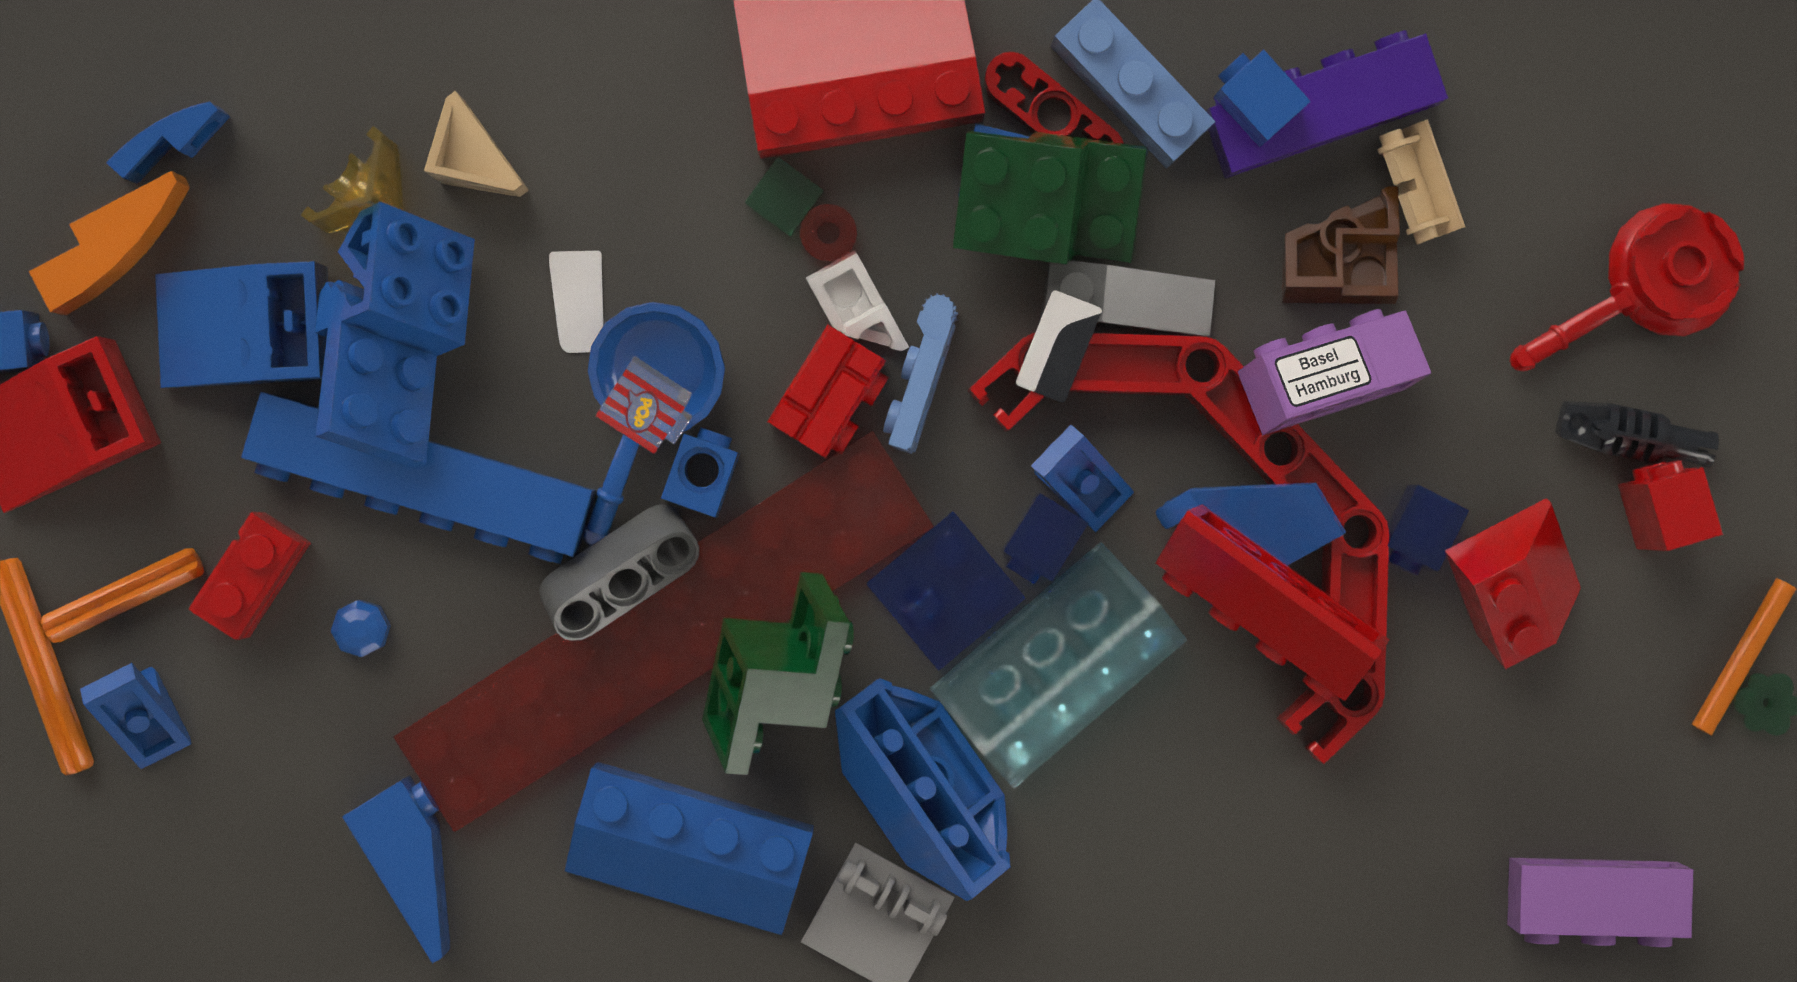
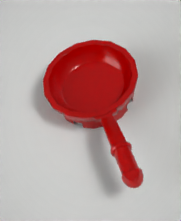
(1666, 272)

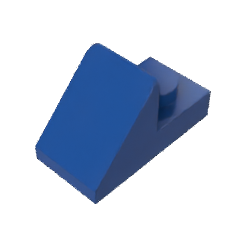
(1082, 478)
(137, 713)

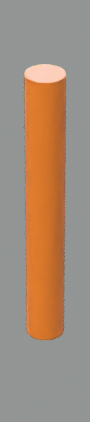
(1743, 656)

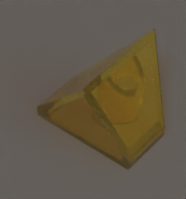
(361, 186)

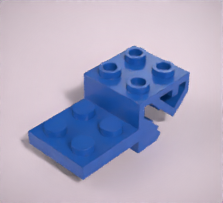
(390, 332)

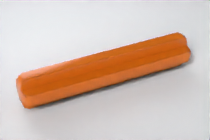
(122, 595)

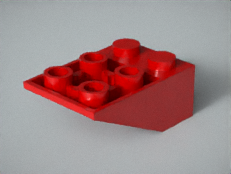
(69, 421)

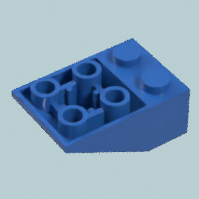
(240, 325)

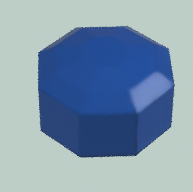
(360, 628)

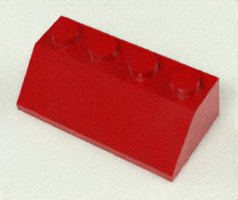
(1271, 602)

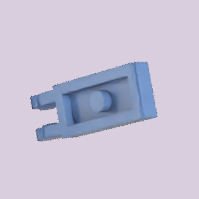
(923, 370)

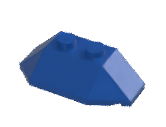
(924, 786)

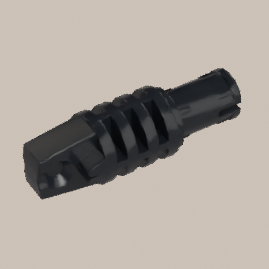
(1633, 433)

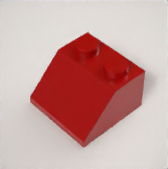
(1517, 583)

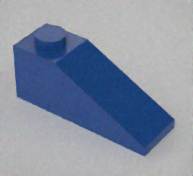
(406, 852)

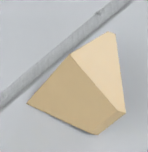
(467, 155)

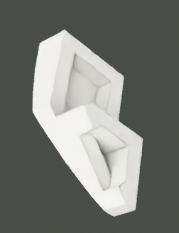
(854, 303)

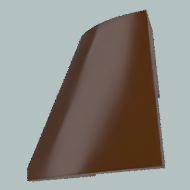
(1346, 256)

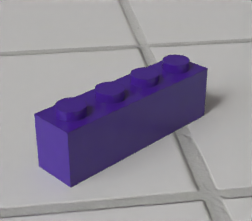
(1345, 100)

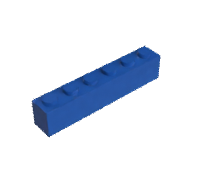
(447, 489)

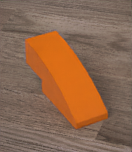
(110, 244)

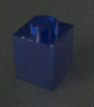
(1423, 529)
(1043, 539)

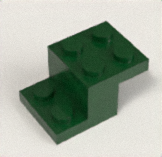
(1049, 197)
(776, 673)

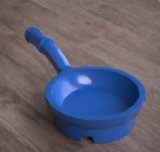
(673, 345)

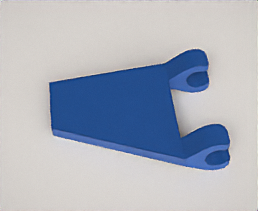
(1278, 517)

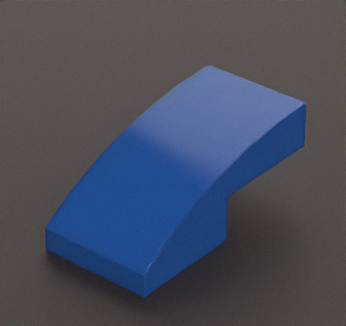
(185, 130)

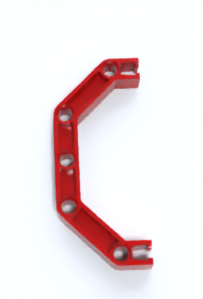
(1349, 574)

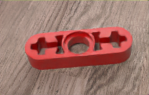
(1054, 91)

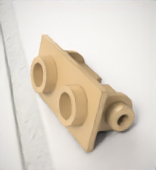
(1422, 182)

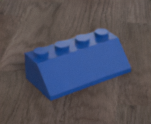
(688, 847)

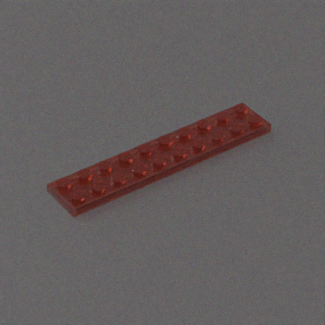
(581, 690)

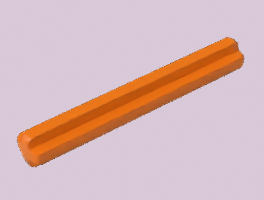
(42, 670)

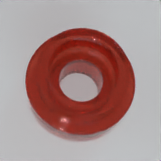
(828, 214)

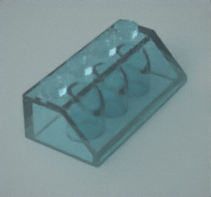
(1058, 664)

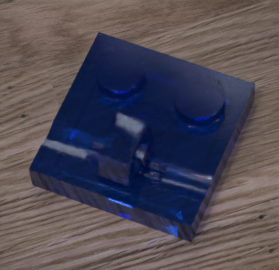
(945, 590)

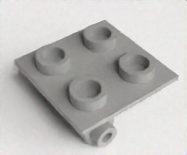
(877, 918)

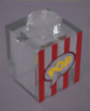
(646, 406)

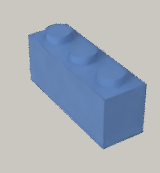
(1131, 82)

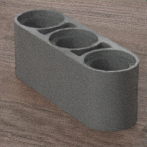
(606, 596)

